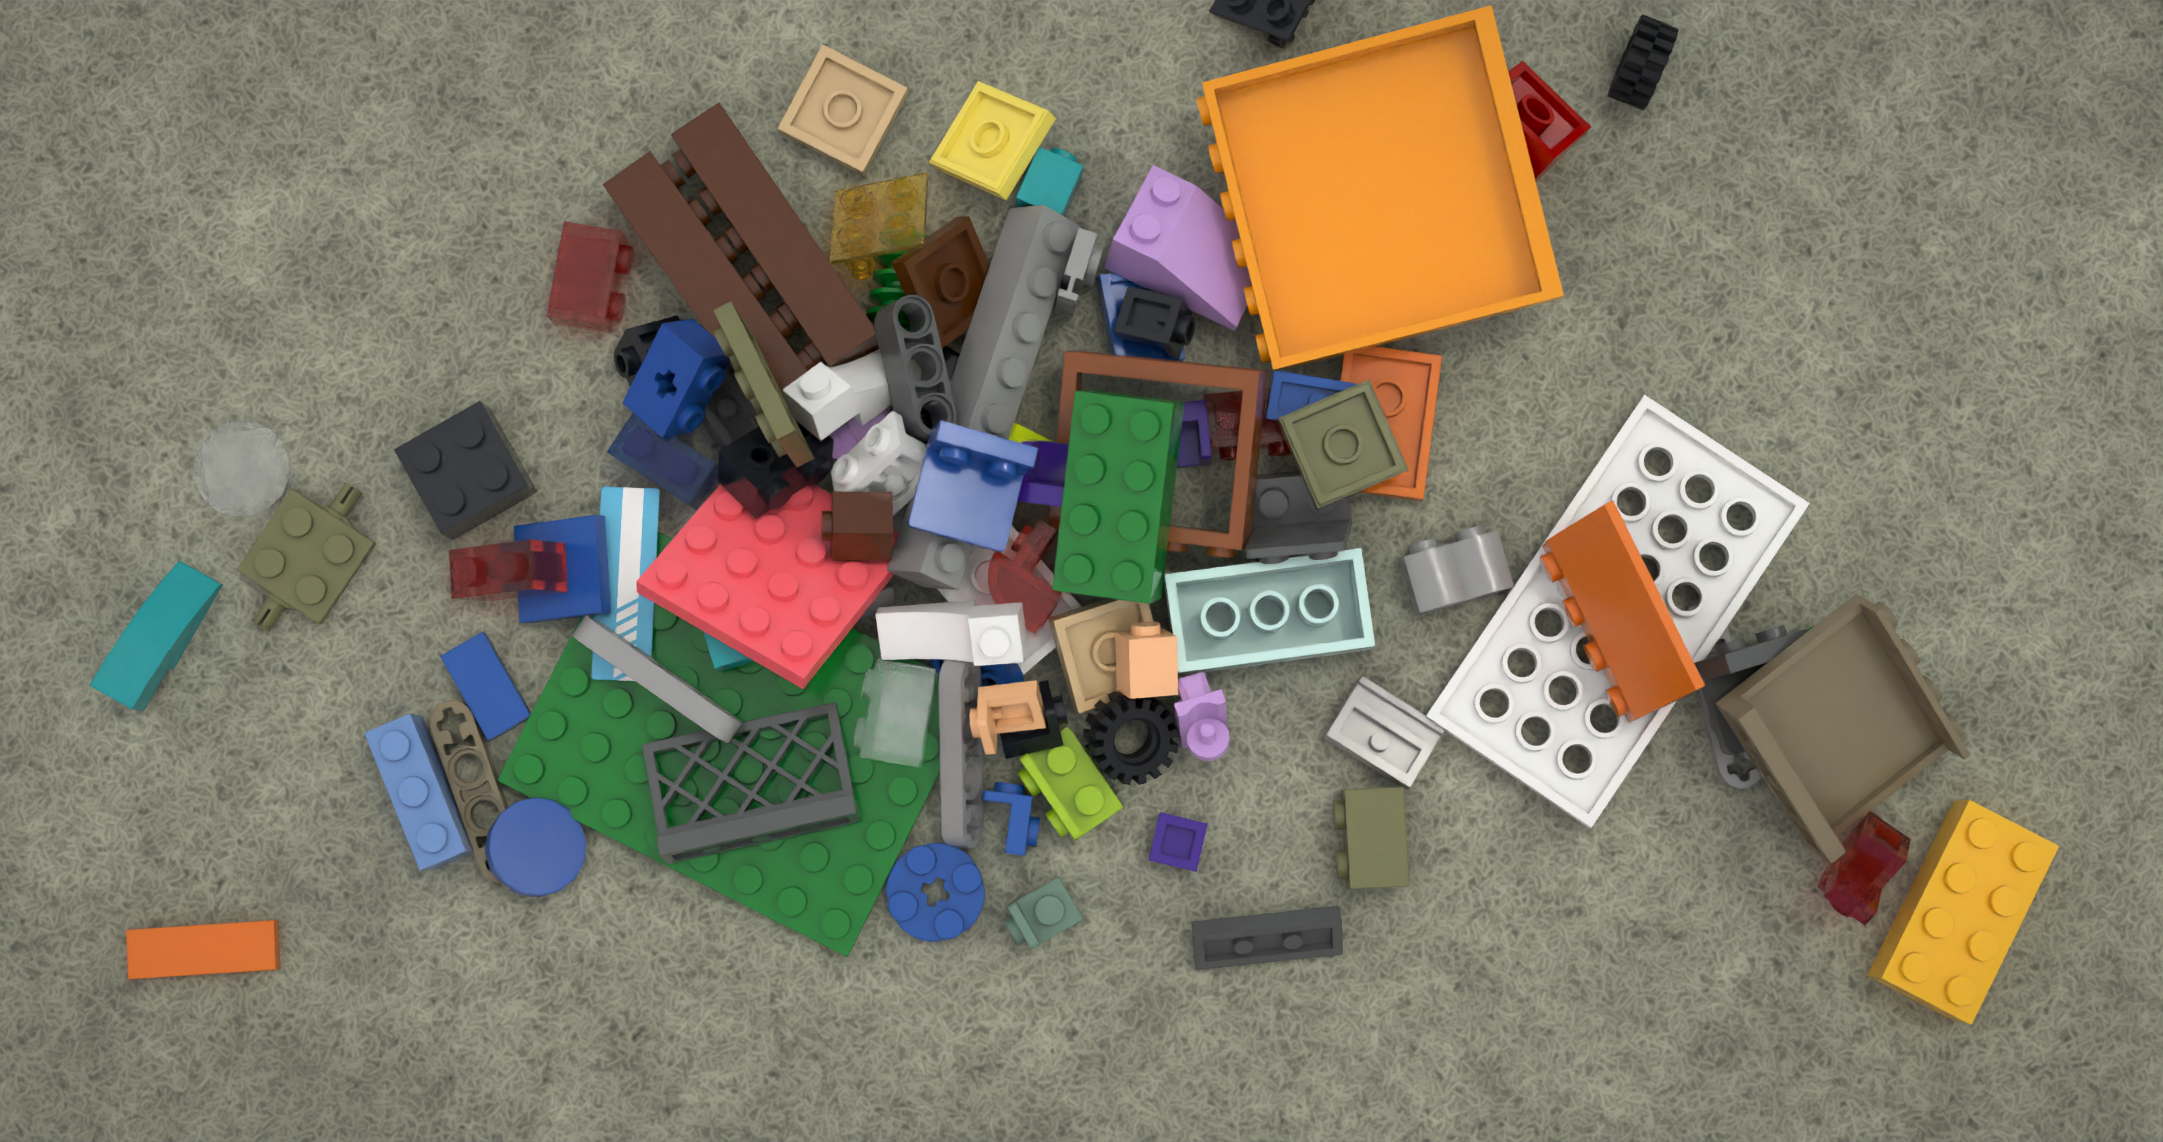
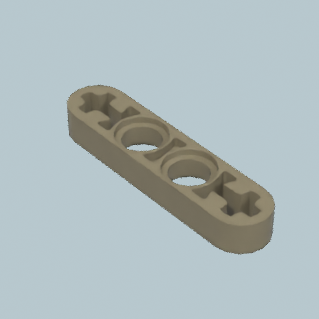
(468, 794)

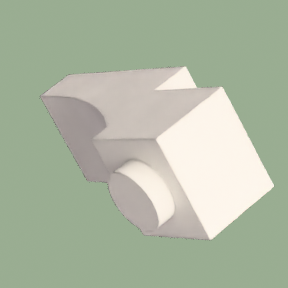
(833, 395)
(953, 632)

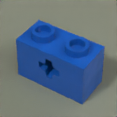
(677, 378)

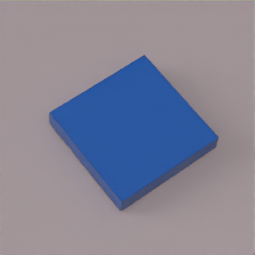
(585, 568)

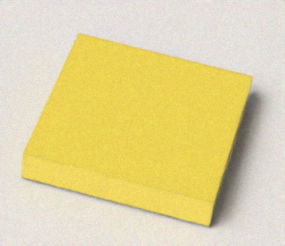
(992, 140)

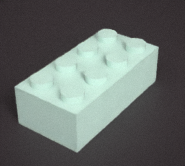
(1269, 612)

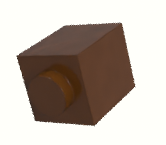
(859, 526)

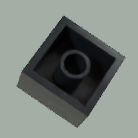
(465, 470)

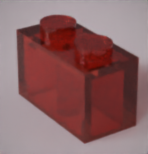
(589, 277)
(508, 570)

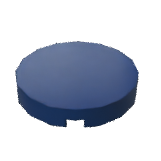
(535, 847)

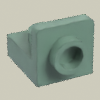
(1042, 914)

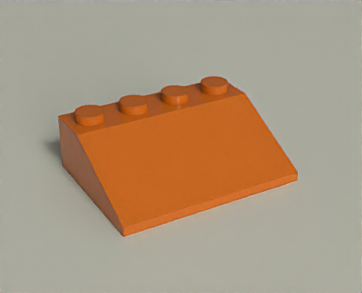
(1620, 614)

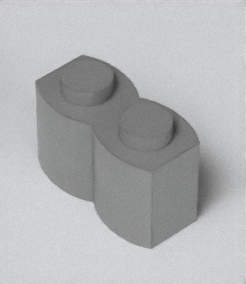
(1455, 571)

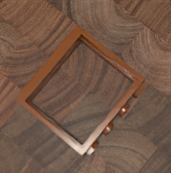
(1247, 379)

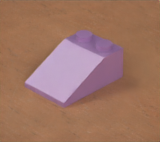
(1181, 247)

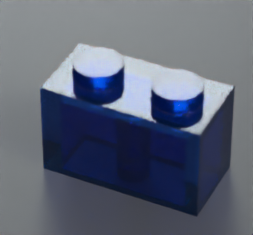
(665, 462)

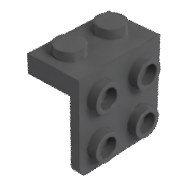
(1733, 666)

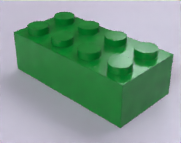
(1118, 495)

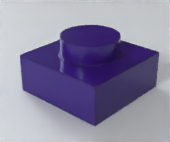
(1177, 841)

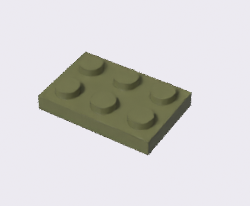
(760, 386)

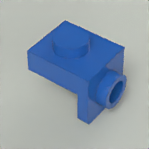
(1022, 827)

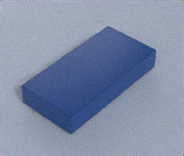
(486, 686)

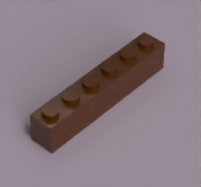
(775, 238)
(697, 262)

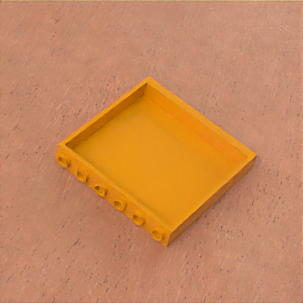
(1380, 190)

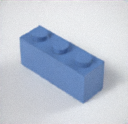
(419, 791)

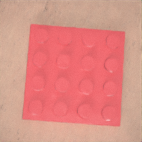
(765, 581)

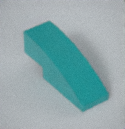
(156, 637)

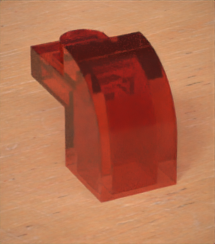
(1014, 582)
(1871, 859)

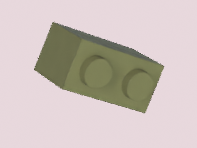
(1373, 838)

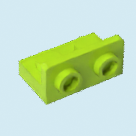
(1071, 786)

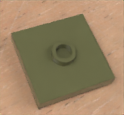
(1342, 444)

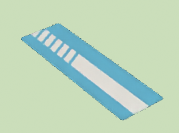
(631, 549)

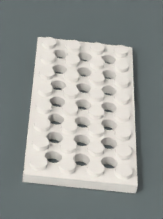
(1719, 592)

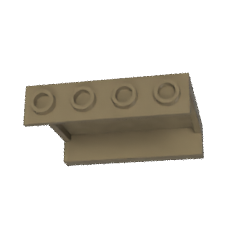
(1840, 722)

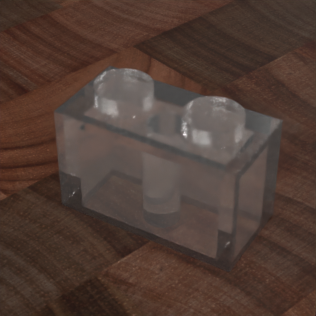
(897, 713)

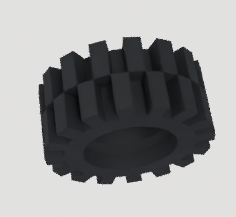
(1643, 62)
(1149, 756)

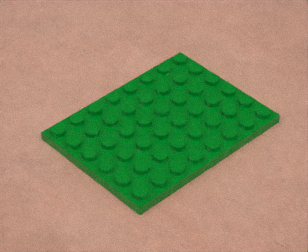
(590, 758)

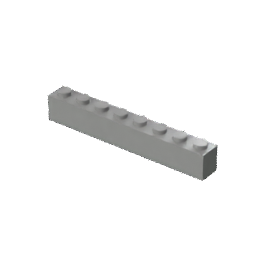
(995, 364)

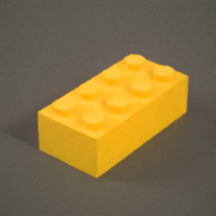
(1963, 911)

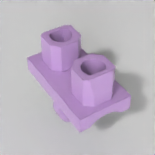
(1201, 718)

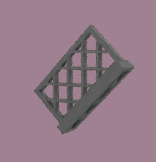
(760, 824)

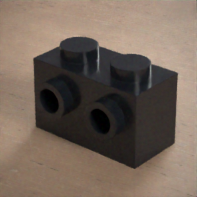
(761, 478)

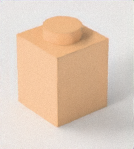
(1146, 661)

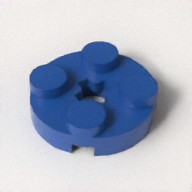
(909, 904)

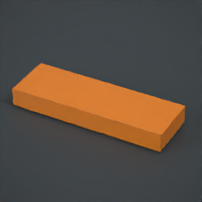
(203, 949)

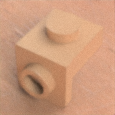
(1005, 710)

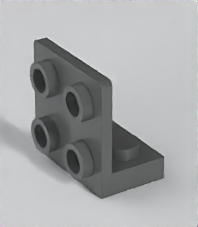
(1289, 523)

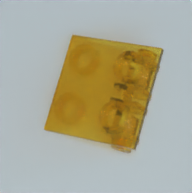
(878, 221)

